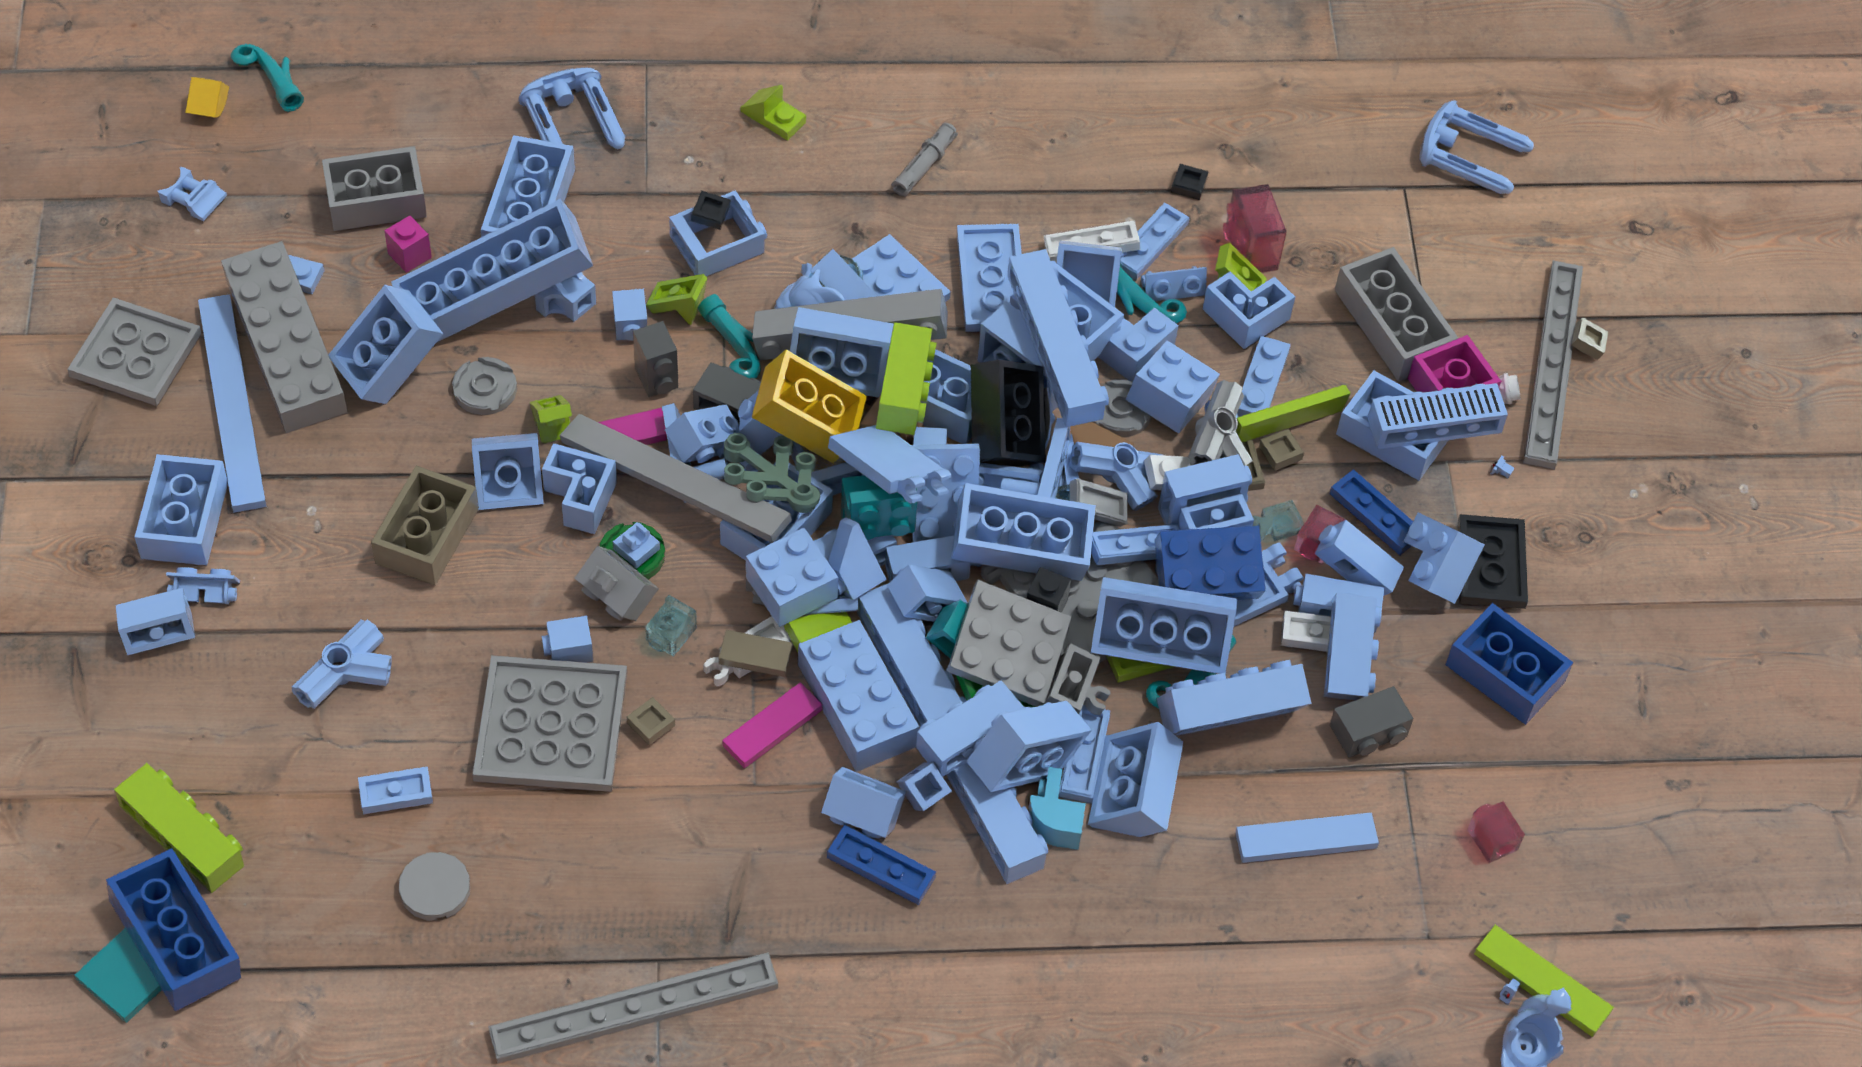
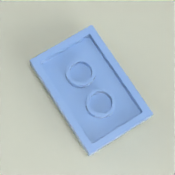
(893, 270)
(938, 513)

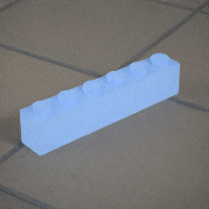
(1057, 338)

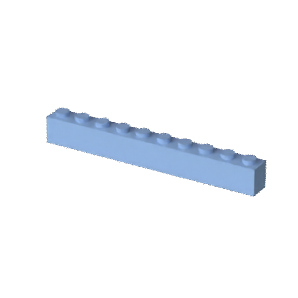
(930, 694)

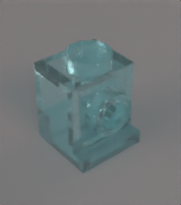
(671, 626)

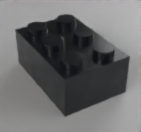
(1008, 412)

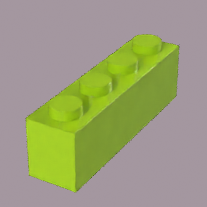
(905, 379)
(178, 825)

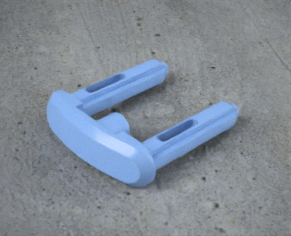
(560, 86)
(1439, 133)

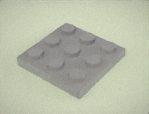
(134, 351)
(1009, 642)

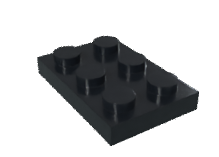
(1501, 566)

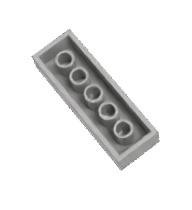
(284, 337)

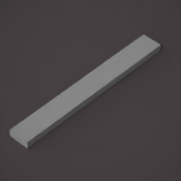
(1553, 365)
(677, 478)
(632, 1007)

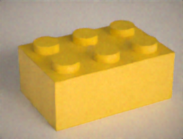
(807, 404)

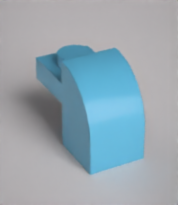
(1053, 818)

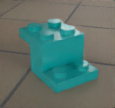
(876, 509)

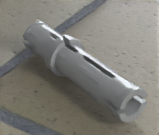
(932, 151)

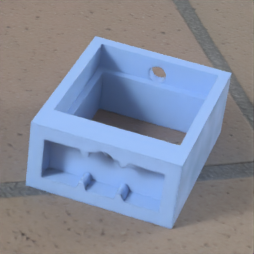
(699, 261)
(1202, 484)

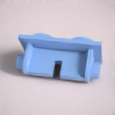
(1175, 283)
(216, 584)

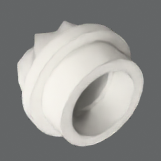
(1509, 388)

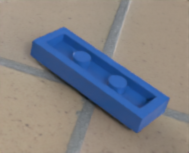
(1373, 510)
(881, 864)

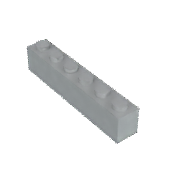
(923, 308)

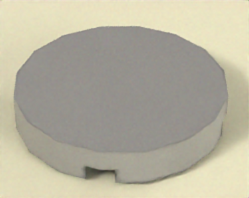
(484, 386)
(1120, 415)
(434, 886)

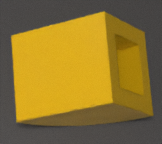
(206, 97)

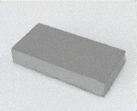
(1110, 503)

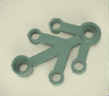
(801, 495)

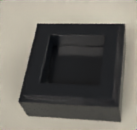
(1189, 181)
(710, 210)

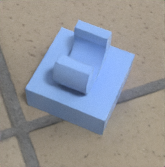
(636, 545)

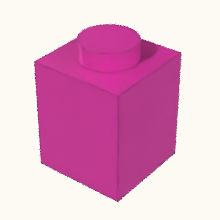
(408, 244)

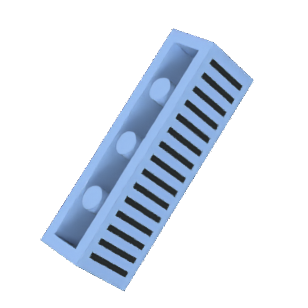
(1437, 415)

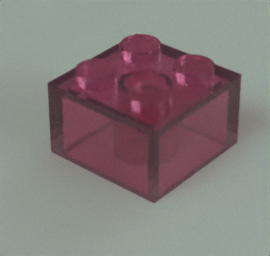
(1256, 227)

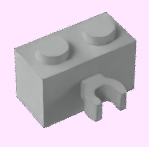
(616, 584)
(1073, 681)

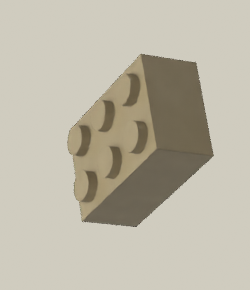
(425, 525)

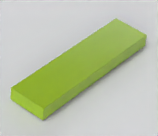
(1292, 413)
(1541, 977)

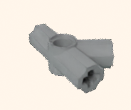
(1217, 429)

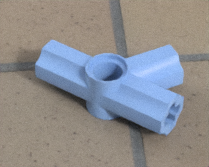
(1117, 465)
(358, 665)

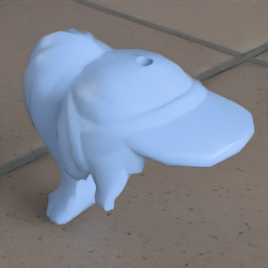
(807, 291)
(1536, 1030)

